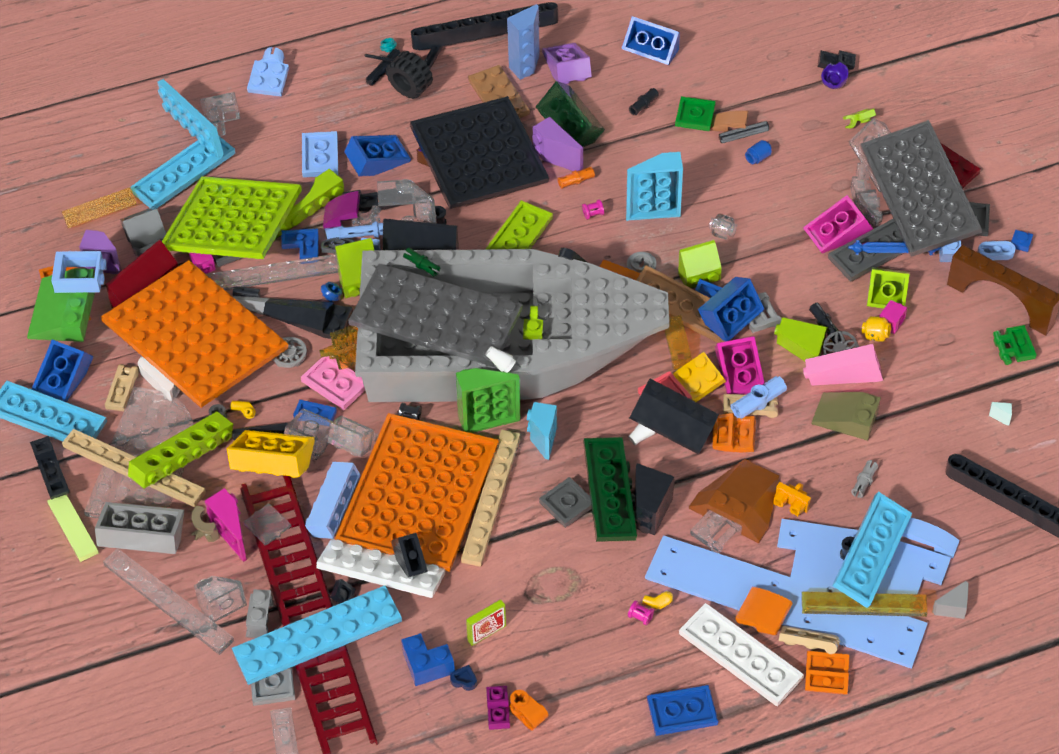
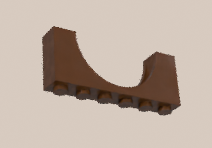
(1038, 300)

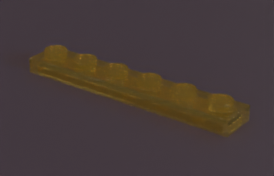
(881, 605)

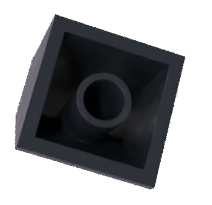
(652, 497)

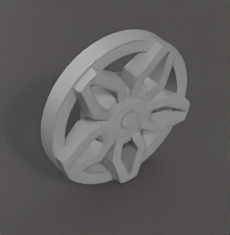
(292, 352)

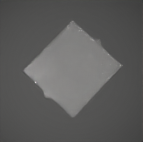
(267, 524)

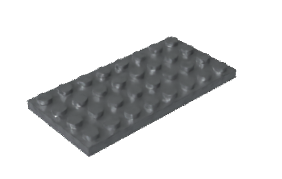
(920, 188)
(435, 314)

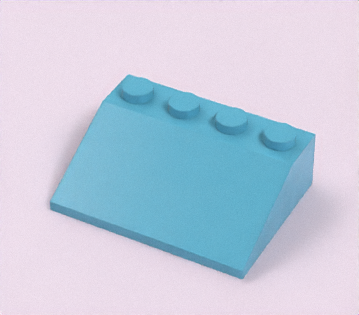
(655, 188)

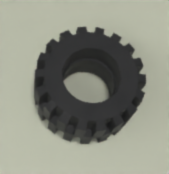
(409, 74)

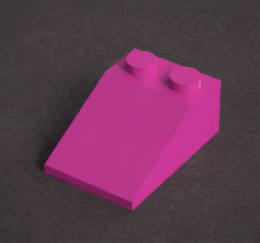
(837, 226)
(739, 365)
(225, 514)

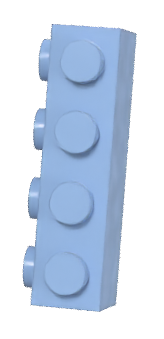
(332, 500)

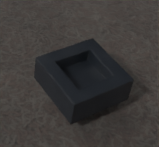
(342, 591)

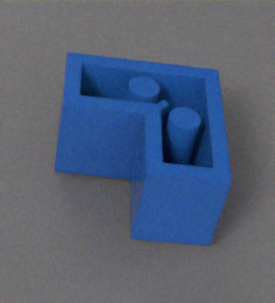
(426, 664)

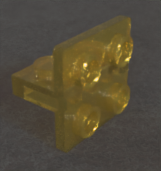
(343, 347)

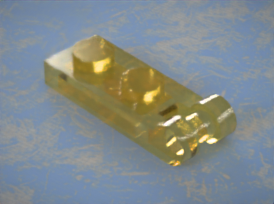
(677, 342)

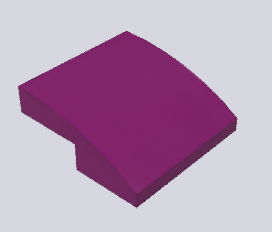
(340, 209)

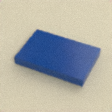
(682, 710)

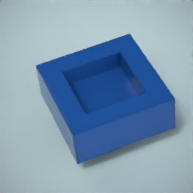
(1022, 240)

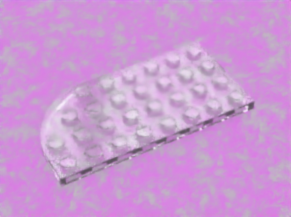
(145, 423)

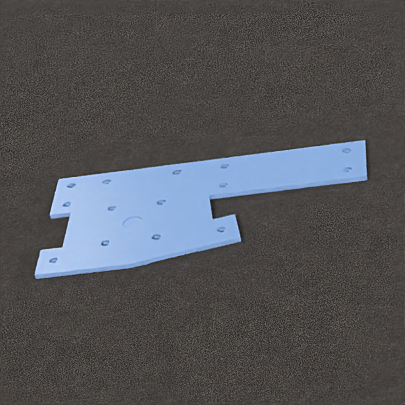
(813, 570)

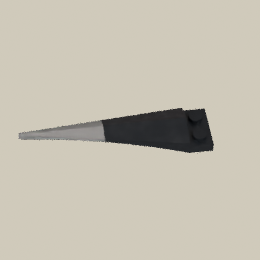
(312, 316)

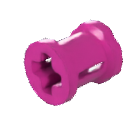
(599, 209)
(640, 612)

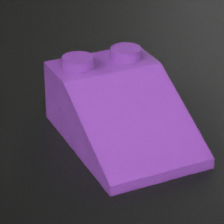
(567, 62)
(557, 146)

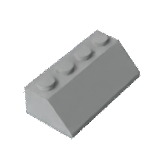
(139, 528)

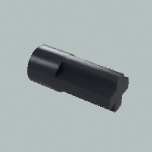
(247, 292)

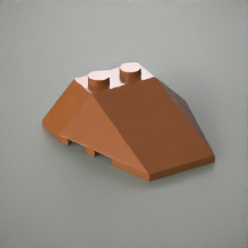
(743, 496)

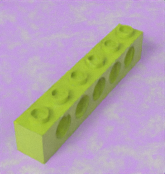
(180, 450)

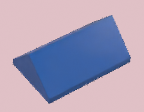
(651, 40)

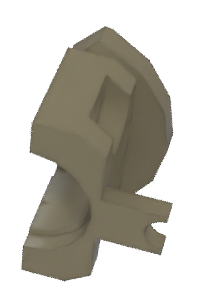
(204, 529)

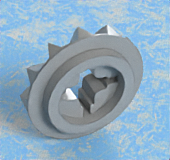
(636, 259)

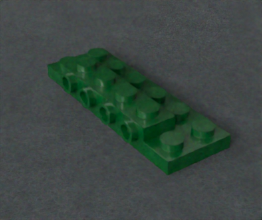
(610, 489)

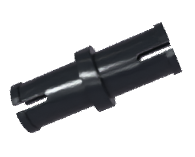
(643, 101)

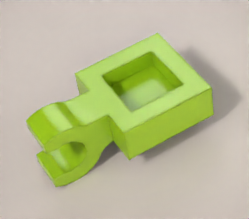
(862, 116)
(533, 327)

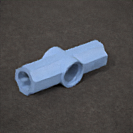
(758, 397)

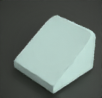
(1001, 412)

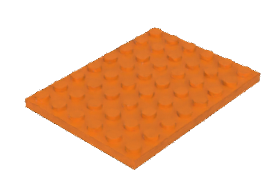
(195, 333)
(419, 483)

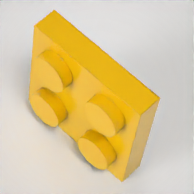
(699, 377)

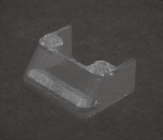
(407, 192)

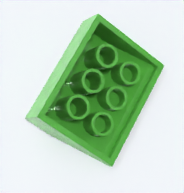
(61, 314)
(487, 399)

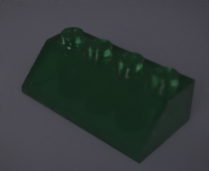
(570, 114)

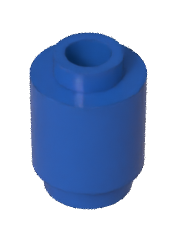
(758, 152)

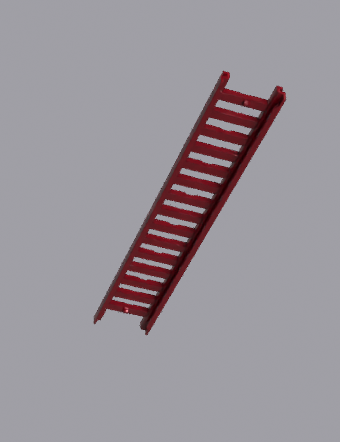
(285, 614)

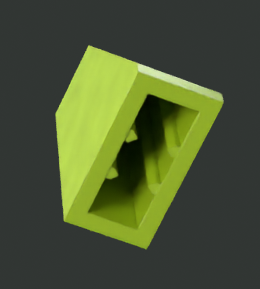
(800, 338)

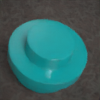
(388, 44)

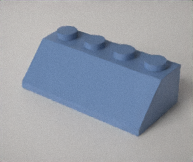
(523, 41)

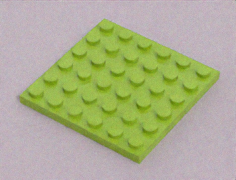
(232, 217)

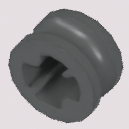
(218, 408)

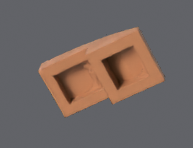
(733, 119)

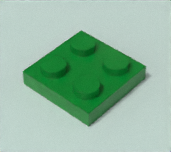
(695, 113)

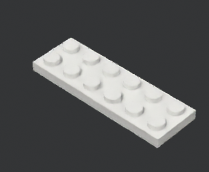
(377, 568)
(741, 654)

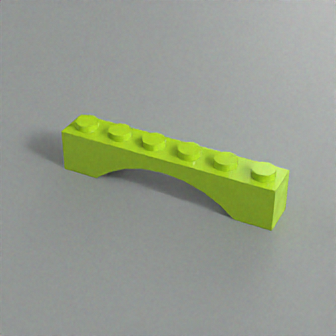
(325, 188)

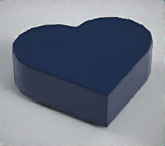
(464, 678)

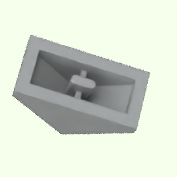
(953, 603)

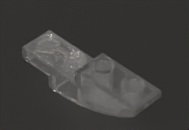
(864, 197)

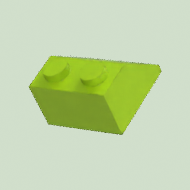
(699, 263)
(887, 286)

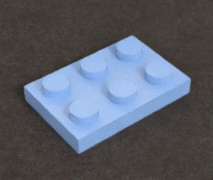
(319, 153)

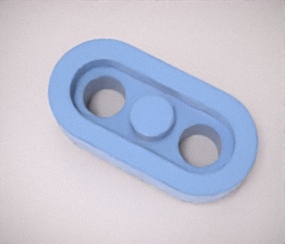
(997, 250)

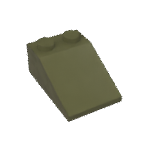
(847, 413)

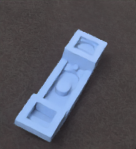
(931, 535)

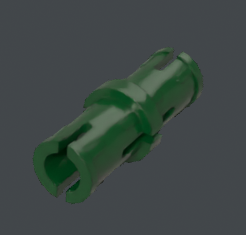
(421, 262)

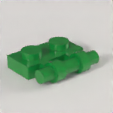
(1020, 344)

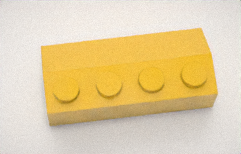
(271, 453)

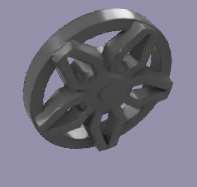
(332, 242)
(839, 345)

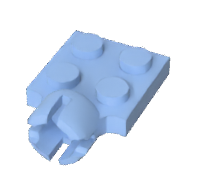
(269, 74)

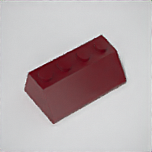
(141, 273)

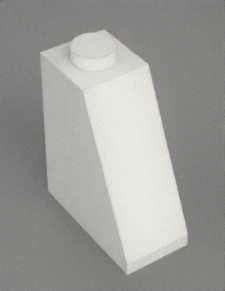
(157, 379)

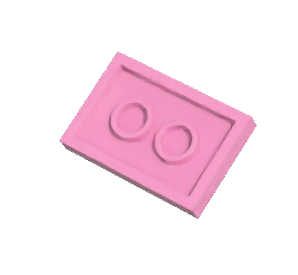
(336, 385)

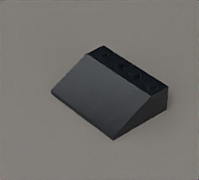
(419, 235)

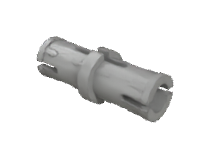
(864, 479)

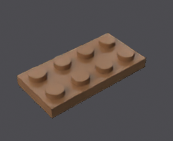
(495, 84)

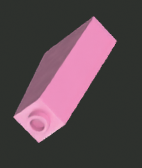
(844, 367)

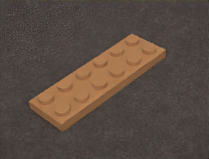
(681, 301)

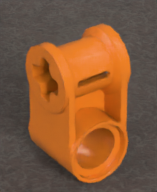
(527, 709)

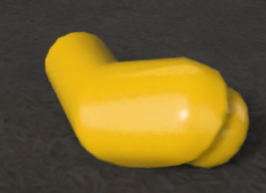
(245, 407)
(659, 601)

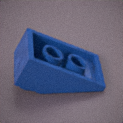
(375, 154)
(61, 371)

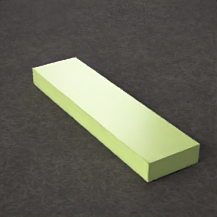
(73, 527)

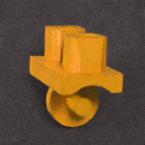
(794, 496)

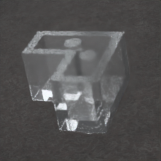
(220, 109)

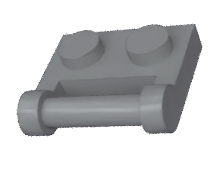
(761, 321)

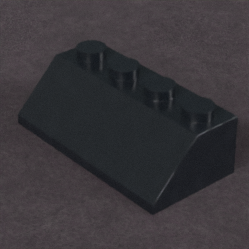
(674, 416)

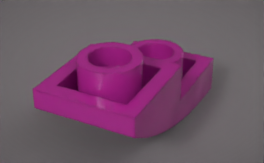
(498, 707)

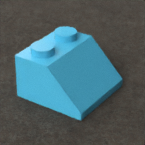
(542, 427)

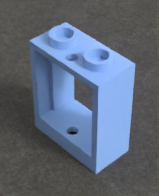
(78, 259)

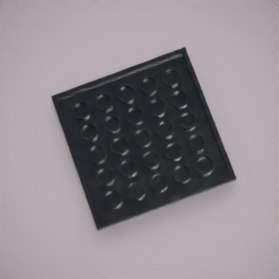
(479, 152)

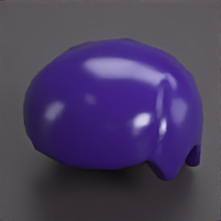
(835, 75)

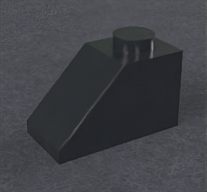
(409, 555)

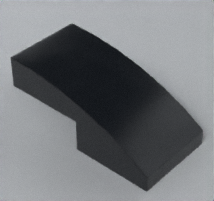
(846, 58)

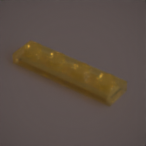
(98, 207)

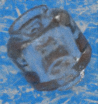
(723, 226)

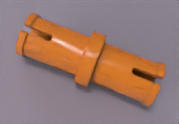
(576, 177)

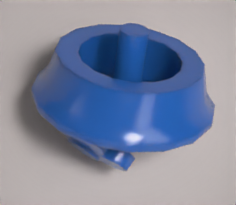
(331, 291)

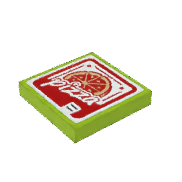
(486, 622)

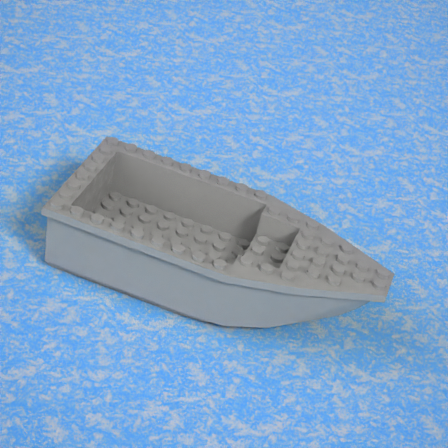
(584, 310)

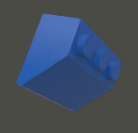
(731, 308)

